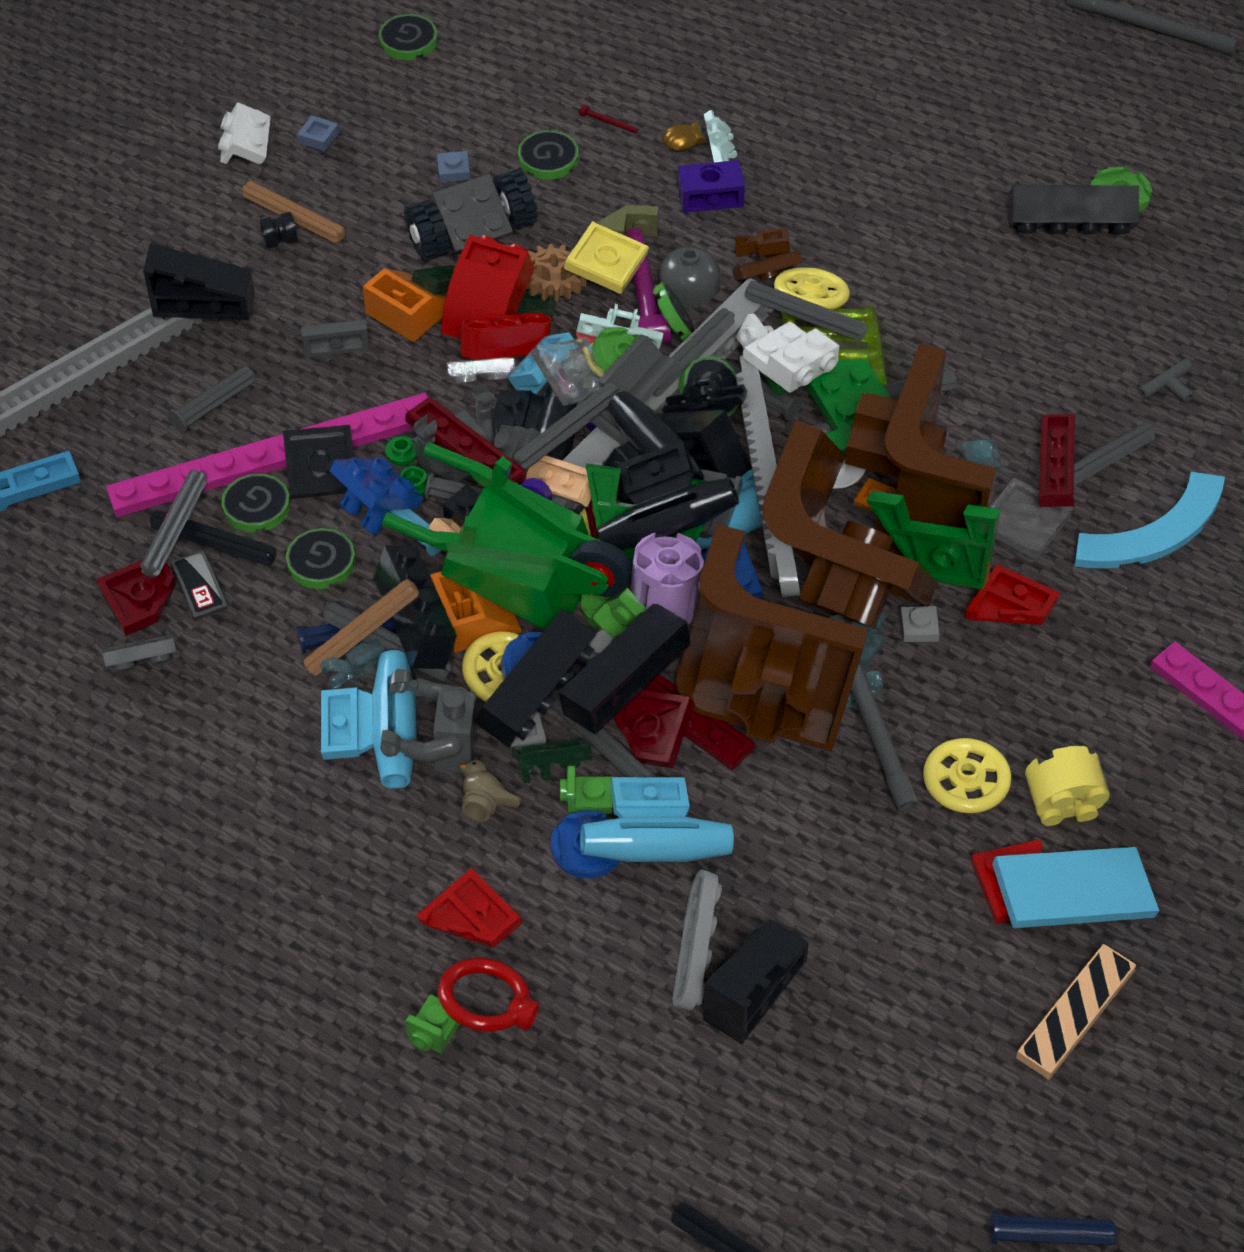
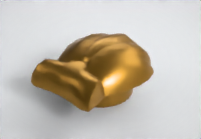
(683, 136)

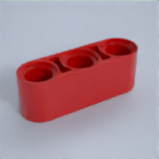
(503, 335)

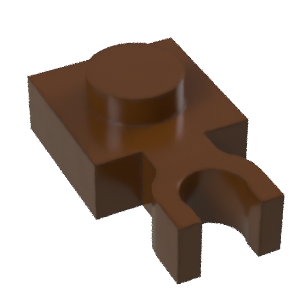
(765, 243)

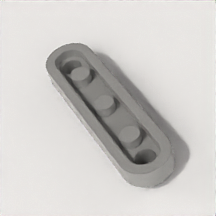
(694, 950)

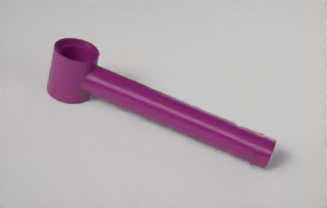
(647, 301)

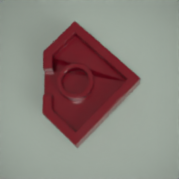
(136, 598)
(655, 726)

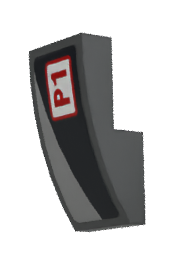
(199, 585)

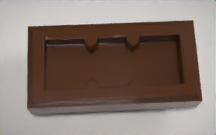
(766, 267)

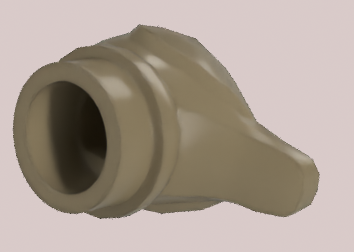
(483, 792)

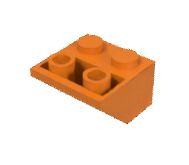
(402, 303)
(471, 613)

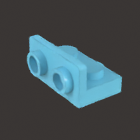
(528, 374)

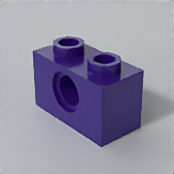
(711, 186)

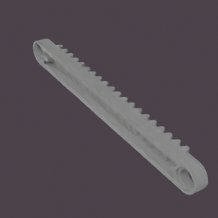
(85, 365)
(763, 465)

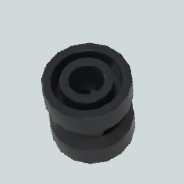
(285, 226)

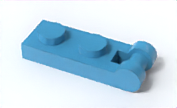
(37, 478)

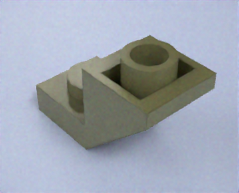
(631, 217)

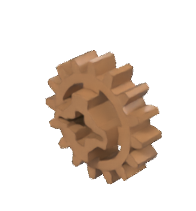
(550, 275)

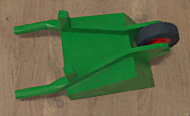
(521, 547)

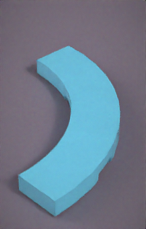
(1159, 537)

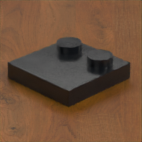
(310, 457)

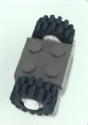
(470, 208)

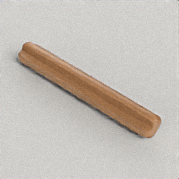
(301, 215)
(362, 625)

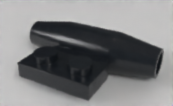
(532, 411)
(644, 433)
(665, 498)

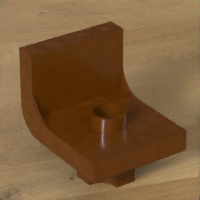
(908, 444)
(849, 569)
(763, 660)

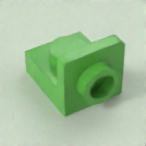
(618, 613)
(586, 793)
(430, 1027)

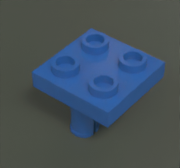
(375, 486)

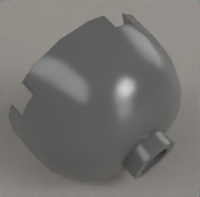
(691, 275)

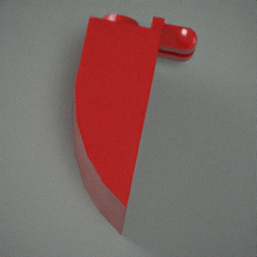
(485, 282)

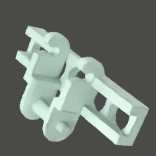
(719, 139)
(597, 324)

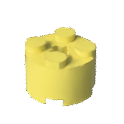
(1067, 785)

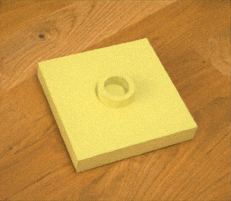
(606, 257)

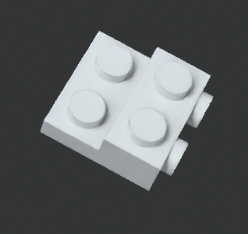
(792, 355)

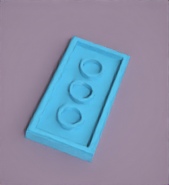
(1074, 887)

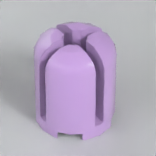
(667, 574)

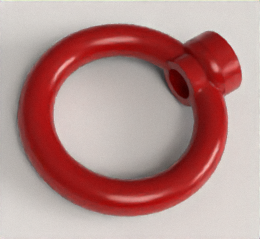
(520, 1012)

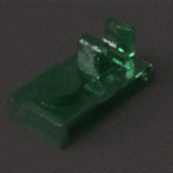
(562, 752)

